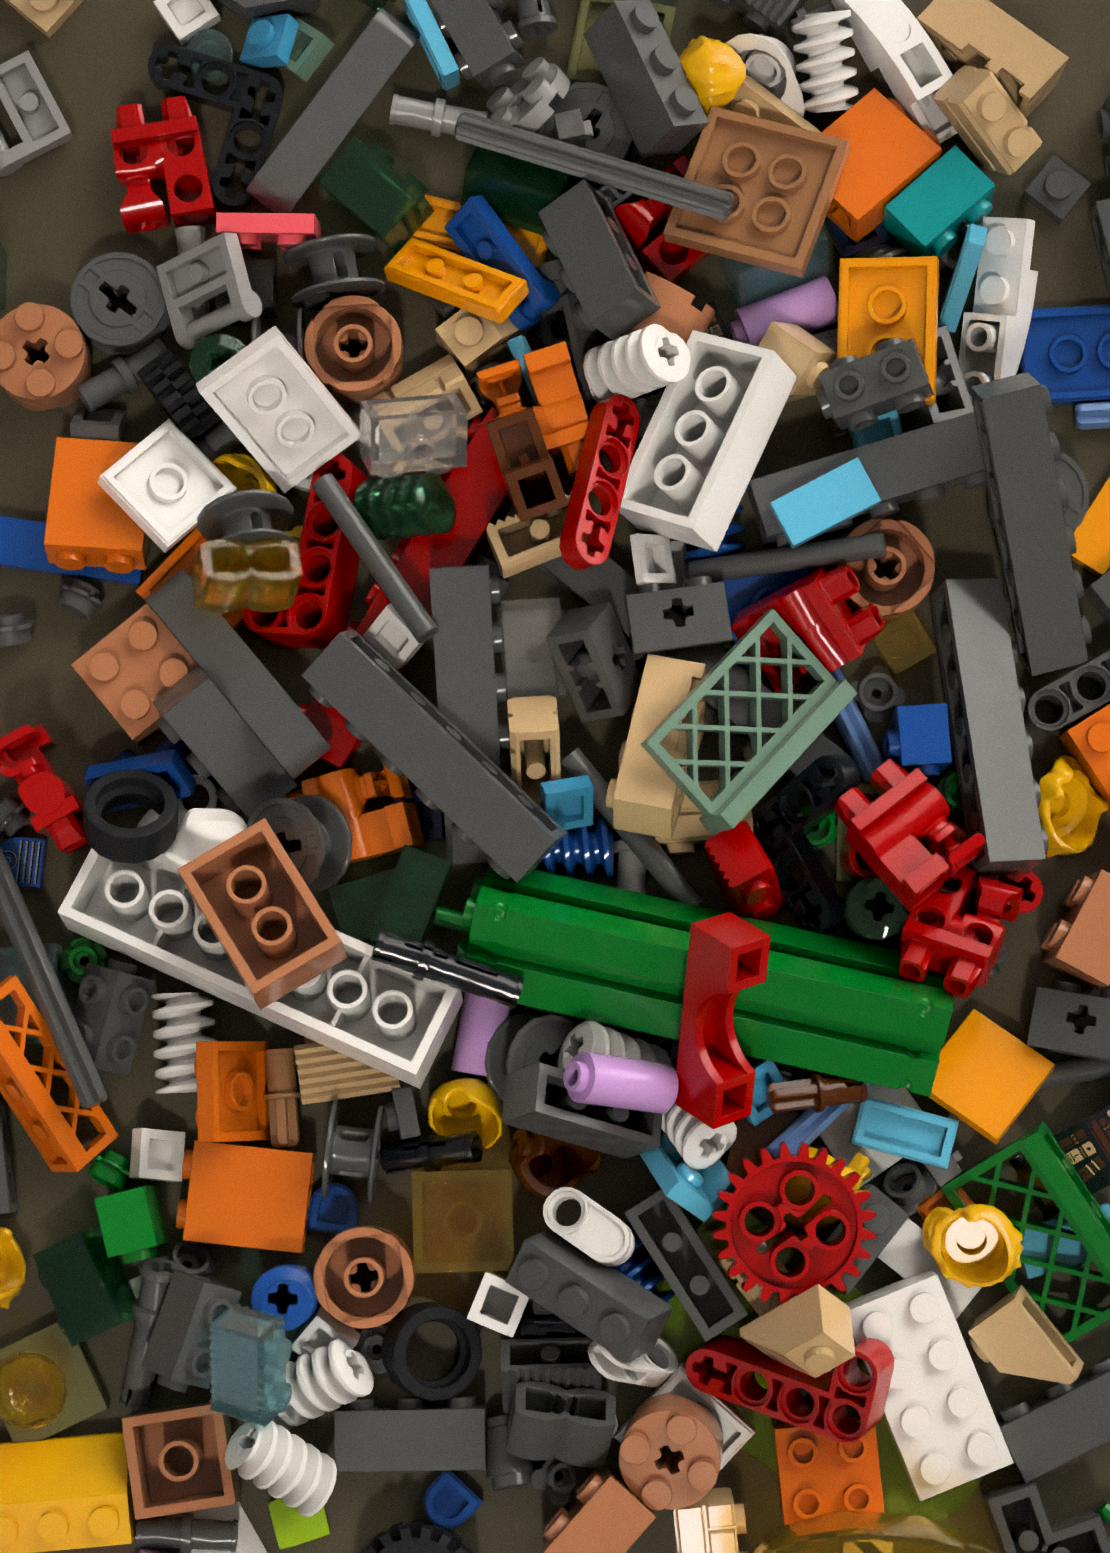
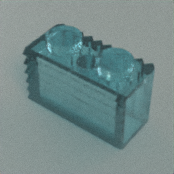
(249, 1365)

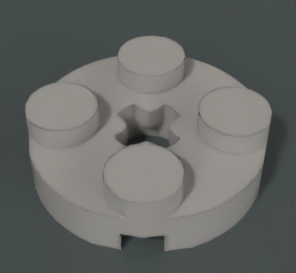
(528, 99)

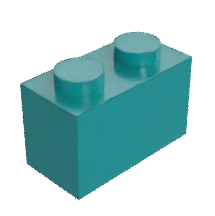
(939, 205)

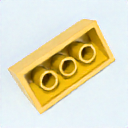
(65, 1494)

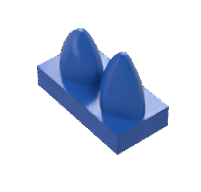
(165, 761)

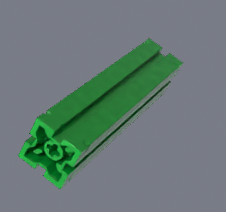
(625, 963)

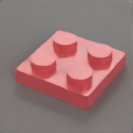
(269, 228)

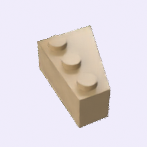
(990, 39)
(643, 793)

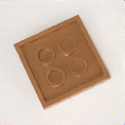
(779, 187)

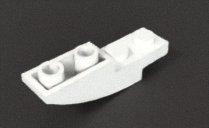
(906, 56)
(1003, 303)

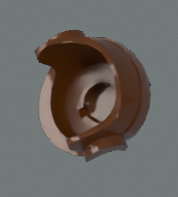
(549, 1163)

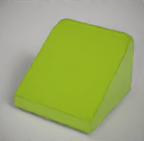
(292, 1527)

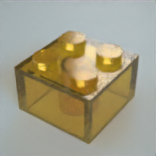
(463, 1220)

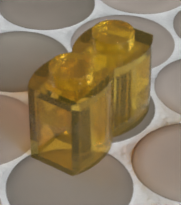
(245, 575)

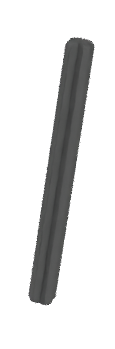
(594, 166)
(48, 991)

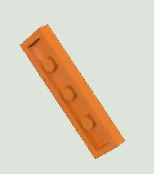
(31, 1097)

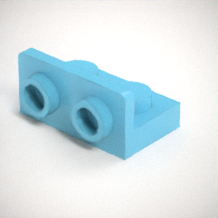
(687, 1187)

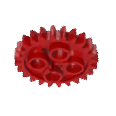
(765, 1187)

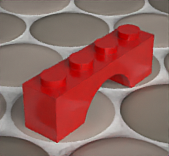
(711, 1069)

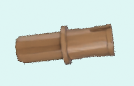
(282, 1097)

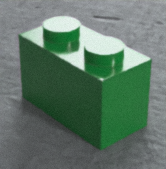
(132, 1223)

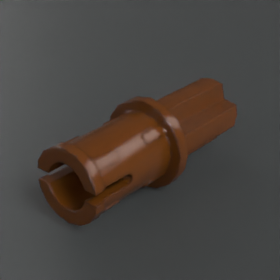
(814, 1093)

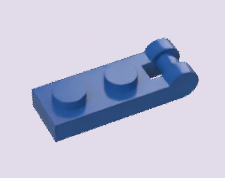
(487, 240)

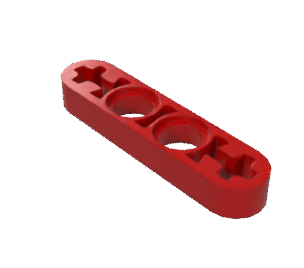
(606, 485)

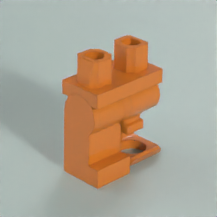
(556, 393)
(373, 832)

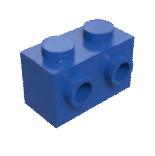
(918, 739)

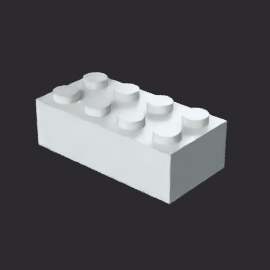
(706, 441)
(935, 1394)

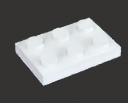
(279, 409)

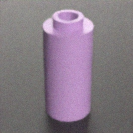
(807, 305)
(476, 1027)
(621, 1082)

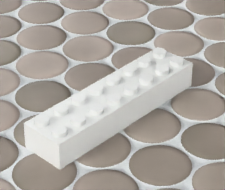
(353, 1007)

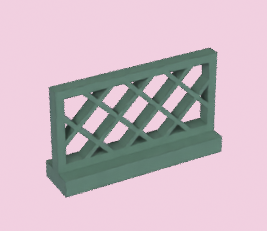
(767, 758)

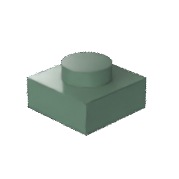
(308, 51)

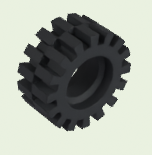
(178, 395)

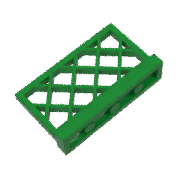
(1075, 1204)

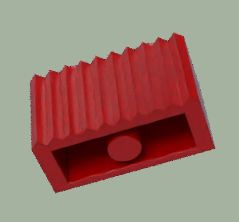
(744, 873)

